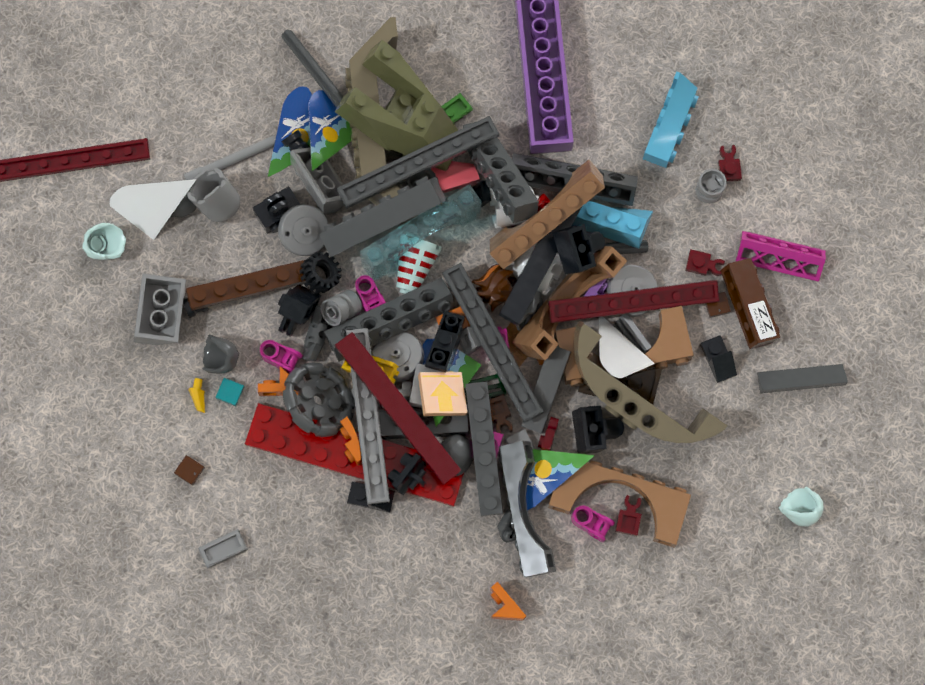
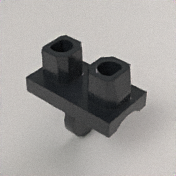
(411, 474)

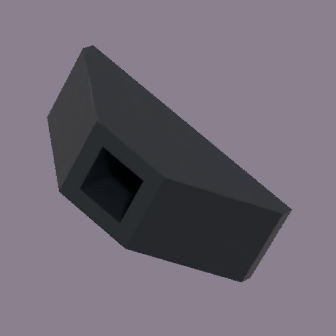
(445, 342)

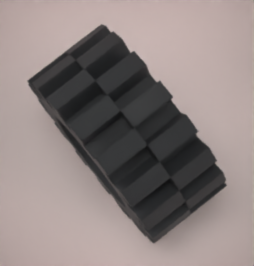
(313, 279)

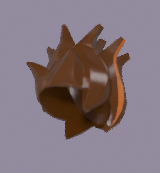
(495, 285)

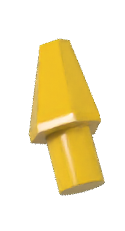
(198, 395)

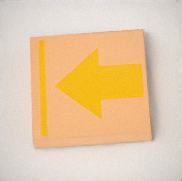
(442, 394)

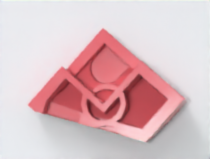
(456, 176)

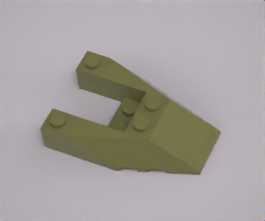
(411, 116)

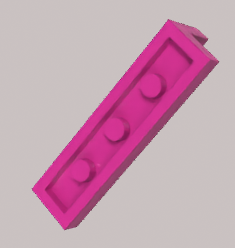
(786, 250)

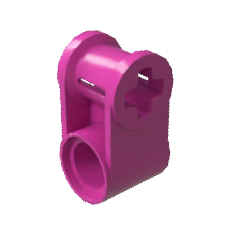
(371, 298)
(281, 356)
(593, 523)

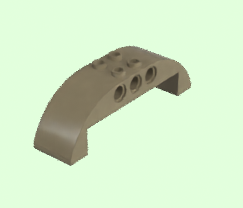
(659, 424)

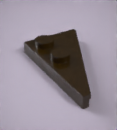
(643, 383)

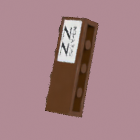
(750, 303)

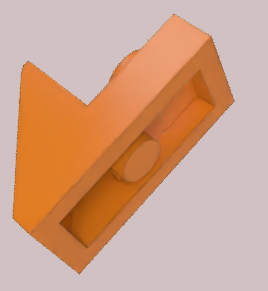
(271, 388)
(510, 610)

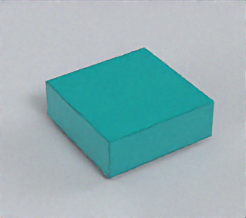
(229, 392)

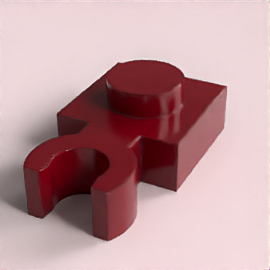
(729, 166)
(700, 263)
(546, 442)
(628, 520)

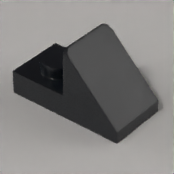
(719, 359)
(357, 497)

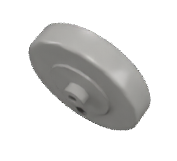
(301, 228)
(631, 278)
(402, 350)

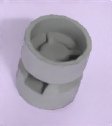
(710, 186)
(341, 307)

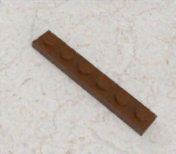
(244, 285)

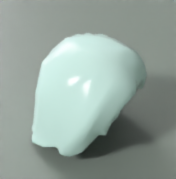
(101, 237)
(802, 507)

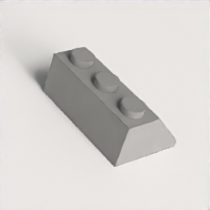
(320, 182)
(159, 310)

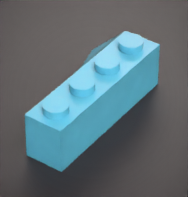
(670, 121)
(615, 223)

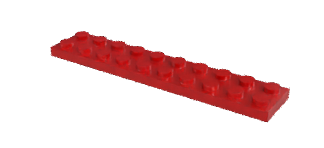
(277, 433)

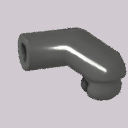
(505, 529)

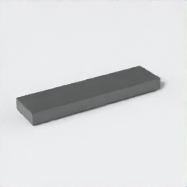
(548, 386)

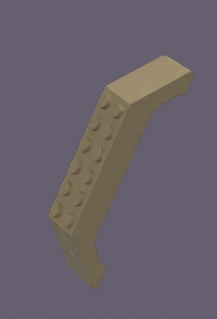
(369, 154)

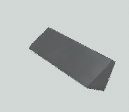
(802, 378)

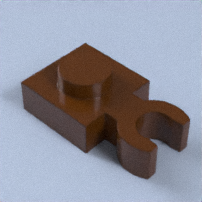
(500, 412)

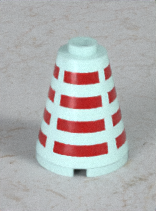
(415, 265)

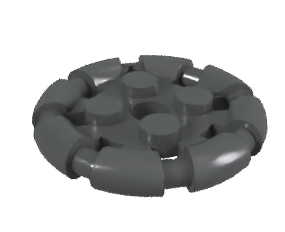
(325, 391)

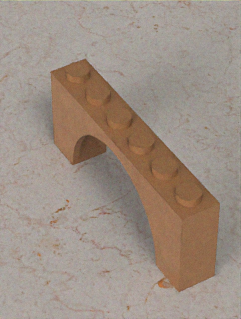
(513, 242)
(537, 335)
(671, 346)
(665, 503)

